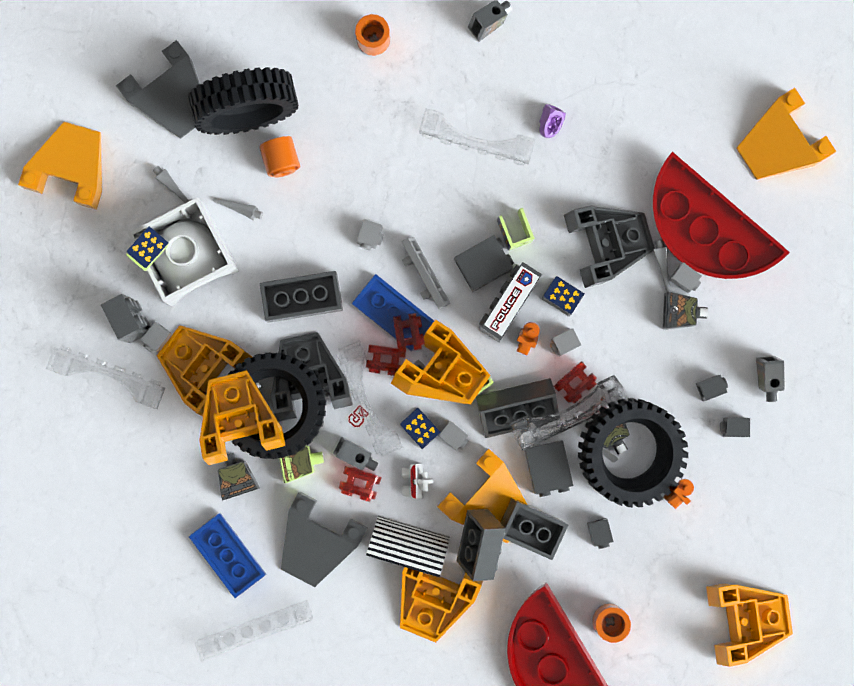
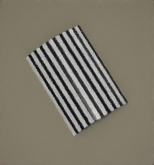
(408, 546)

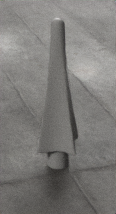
(164, 177)
(247, 210)
(661, 255)

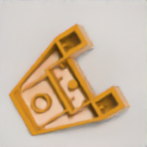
(778, 144)
(70, 155)
(194, 359)
(449, 375)
(234, 411)
(492, 495)
(434, 603)
(755, 621)

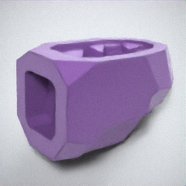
(551, 121)

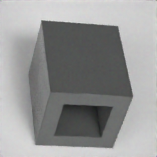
(712, 387)
(735, 427)
(600, 533)

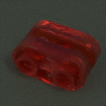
(414, 323)
(376, 366)
(574, 394)
(366, 493)

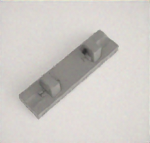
(418, 259)

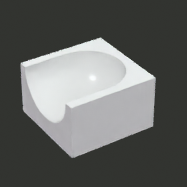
(193, 253)

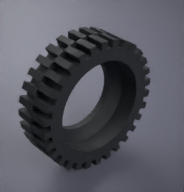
(243, 101)
(313, 401)
(661, 472)

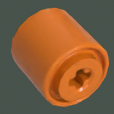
(368, 26)
(279, 156)
(621, 620)

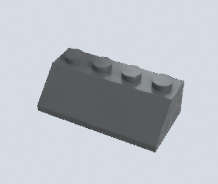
(511, 404)

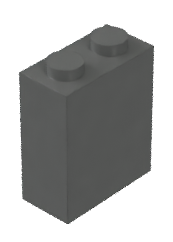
(484, 263)
(549, 468)

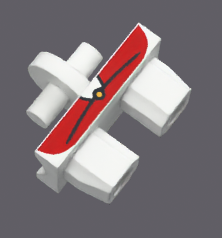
(419, 481)

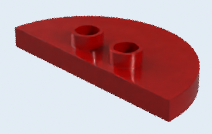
(707, 227)
(546, 647)

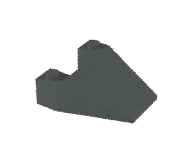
(167, 96)
(615, 240)
(315, 354)
(312, 549)

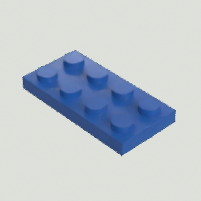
(382, 302)
(227, 555)

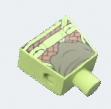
(300, 464)

